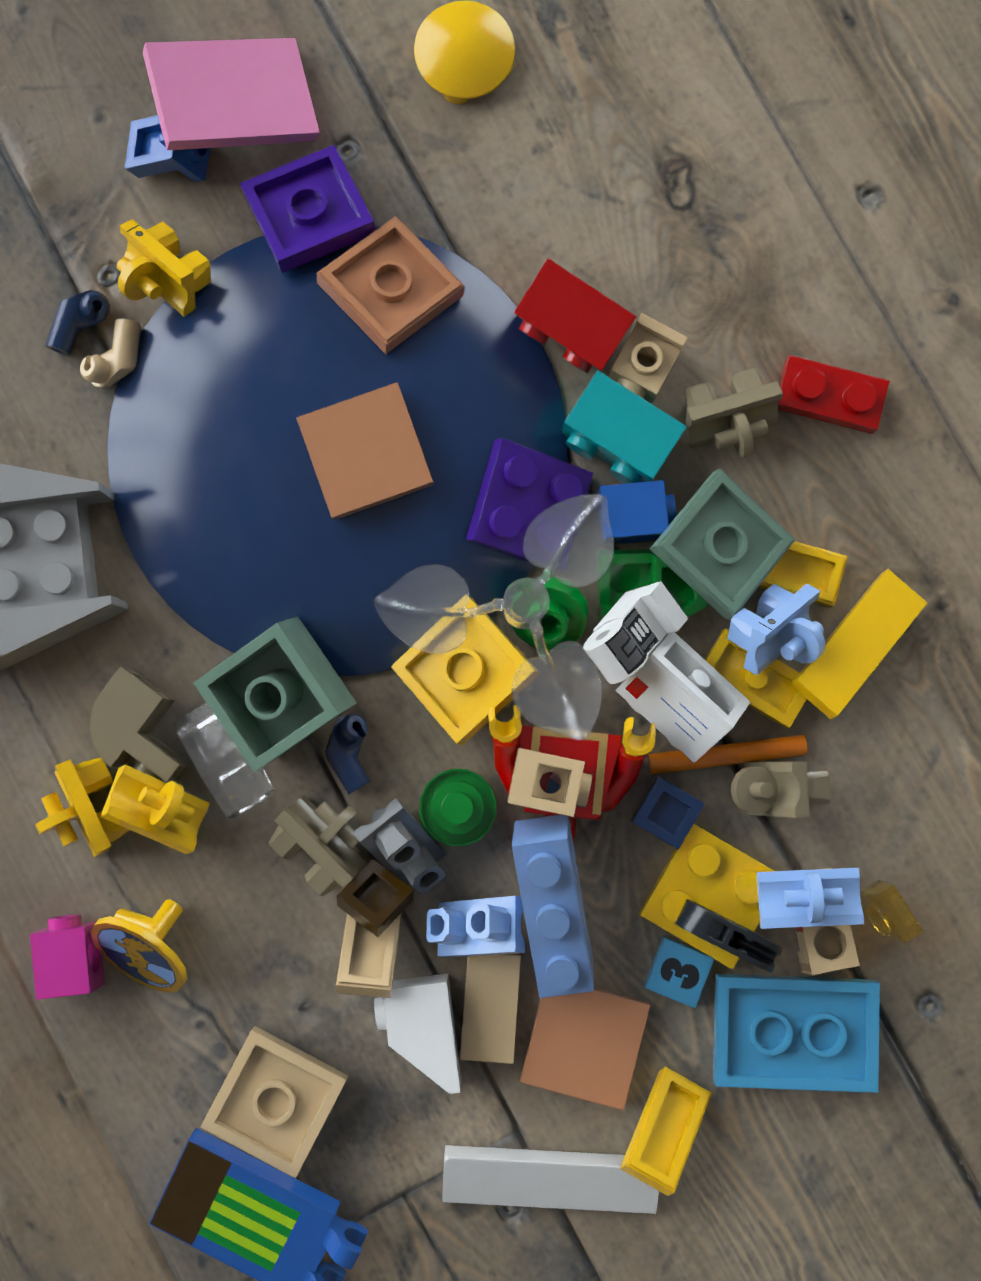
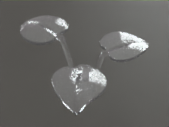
(560, 686)

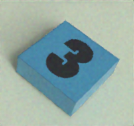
(678, 972)

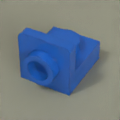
(149, 155)

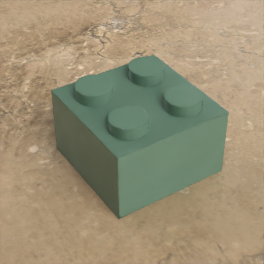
(274, 692)

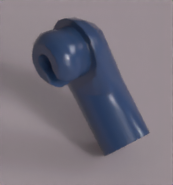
(74, 316)
(344, 749)

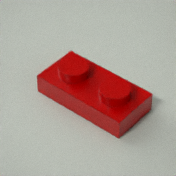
(832, 394)

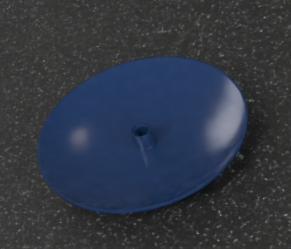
(222, 482)

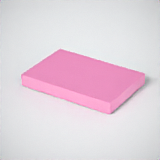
(230, 93)

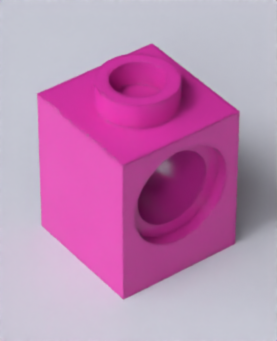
(65, 958)

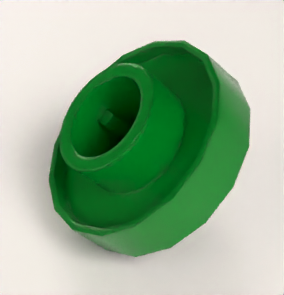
(564, 618)
(457, 807)

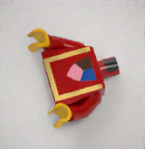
(611, 765)

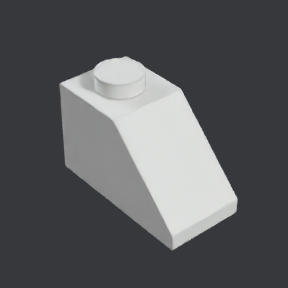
(423, 1027)

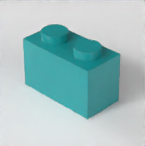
(621, 430)

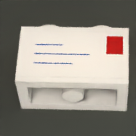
(684, 697)

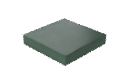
(722, 544)

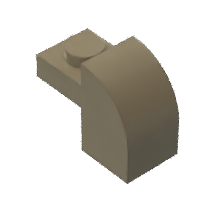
(123, 723)

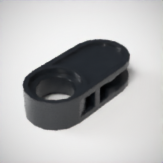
(728, 935)

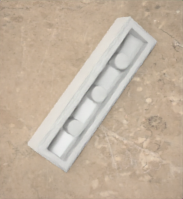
(543, 1180)

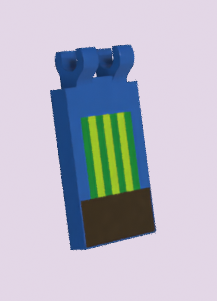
(255, 1216)

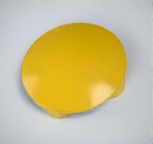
(464, 50)

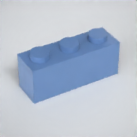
(553, 905)

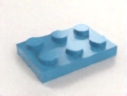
(796, 1033)

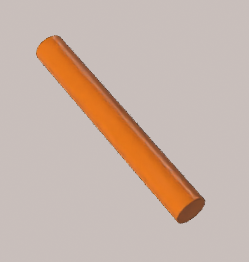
(730, 754)

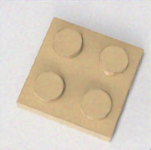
(274, 1101)

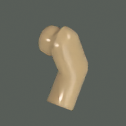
(117, 362)

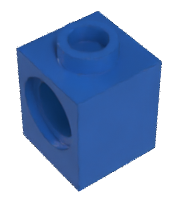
(638, 510)

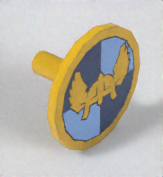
(136, 946)

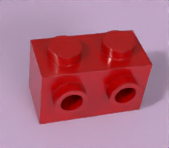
(574, 316)

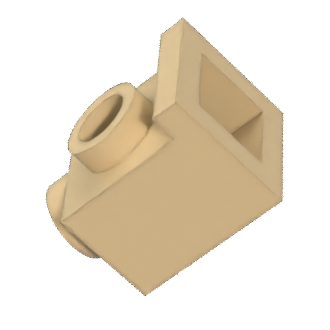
(654, 342)
(526, 788)

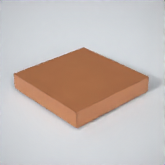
(390, 284)
(365, 451)
(586, 1045)

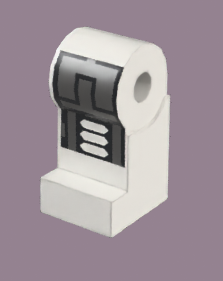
(633, 631)

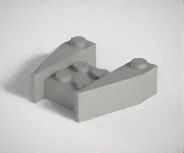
(47, 562)

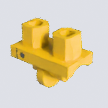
(155, 271)
(77, 784)
(155, 809)

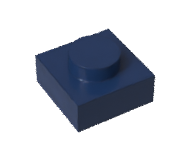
(667, 812)

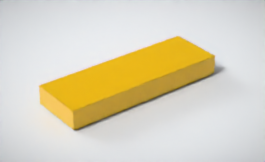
(859, 644)

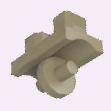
(735, 417)
(779, 789)
(324, 838)

